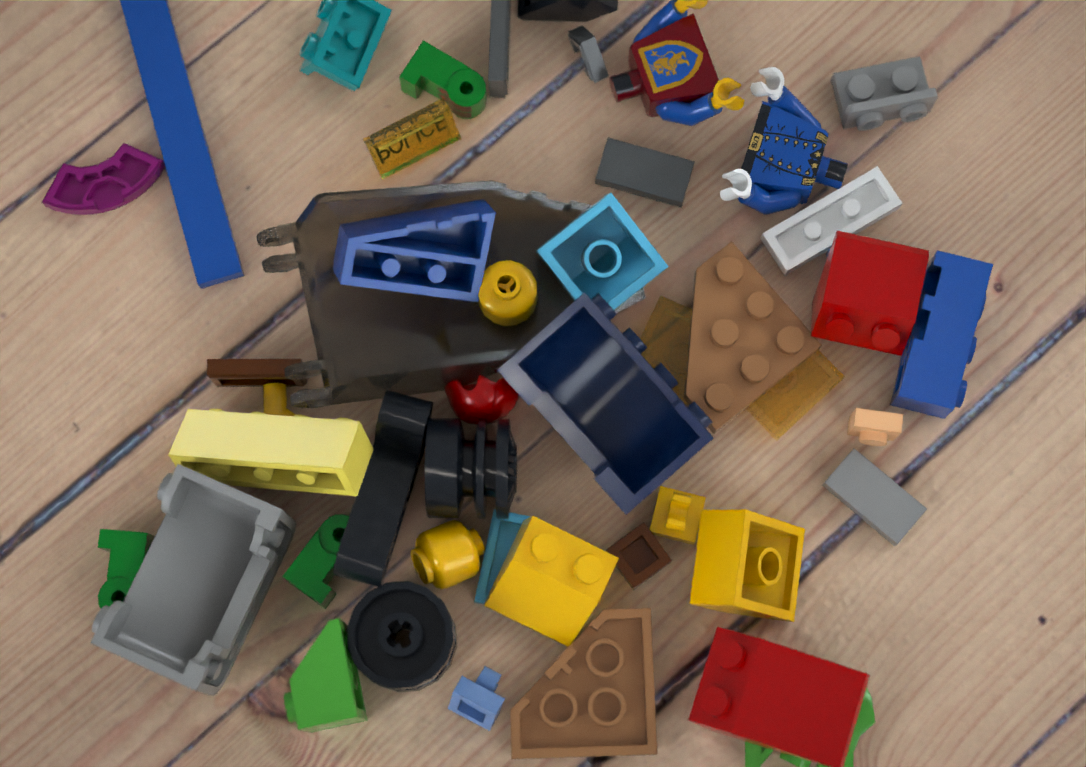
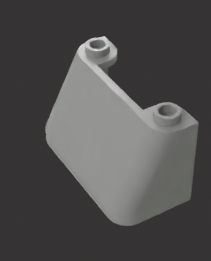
(198, 582)

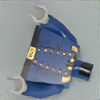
(782, 153)

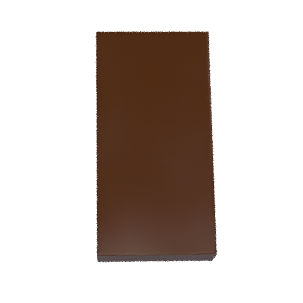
(251, 372)

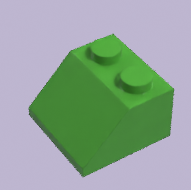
(326, 684)

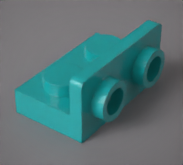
(344, 40)

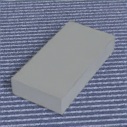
(874, 497)

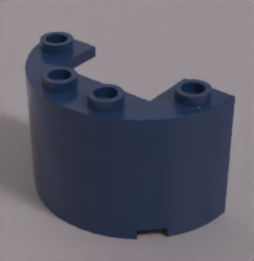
(608, 400)

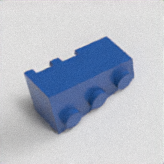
(418, 251)

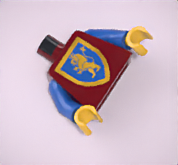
(674, 69)

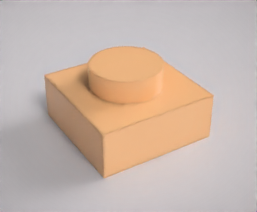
(874, 426)

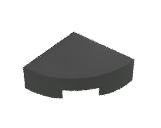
(587, 44)

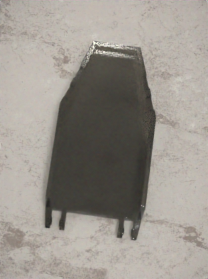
(406, 340)

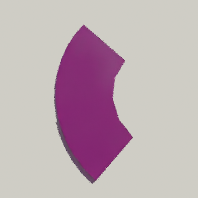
(104, 185)

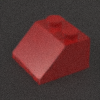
(869, 293)

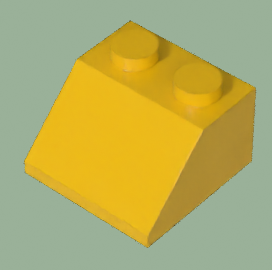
(747, 564)
(550, 581)

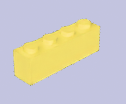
(274, 450)

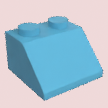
(602, 254)

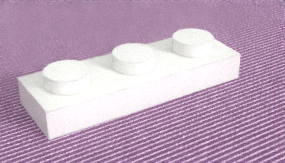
(845, 210)

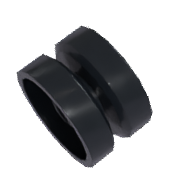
(374, 632)

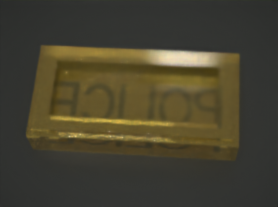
(412, 138)

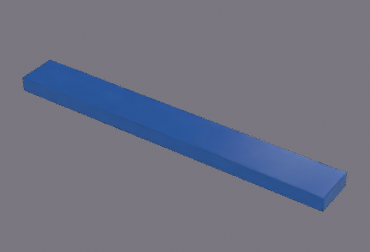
(182, 142)

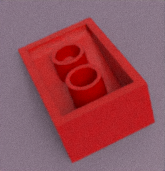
(779, 698)

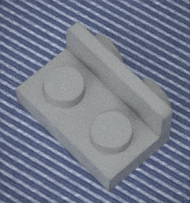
(883, 93)

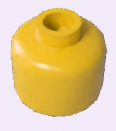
(508, 307)
(447, 554)

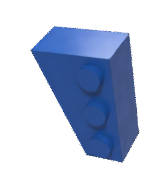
(942, 336)

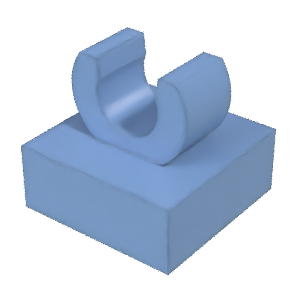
(477, 700)

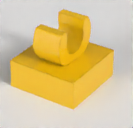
(677, 515)

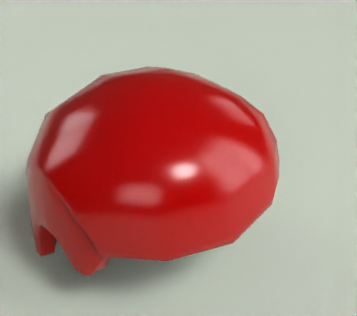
(481, 400)

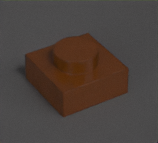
(639, 556)

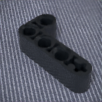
(384, 489)

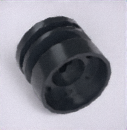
(468, 468)

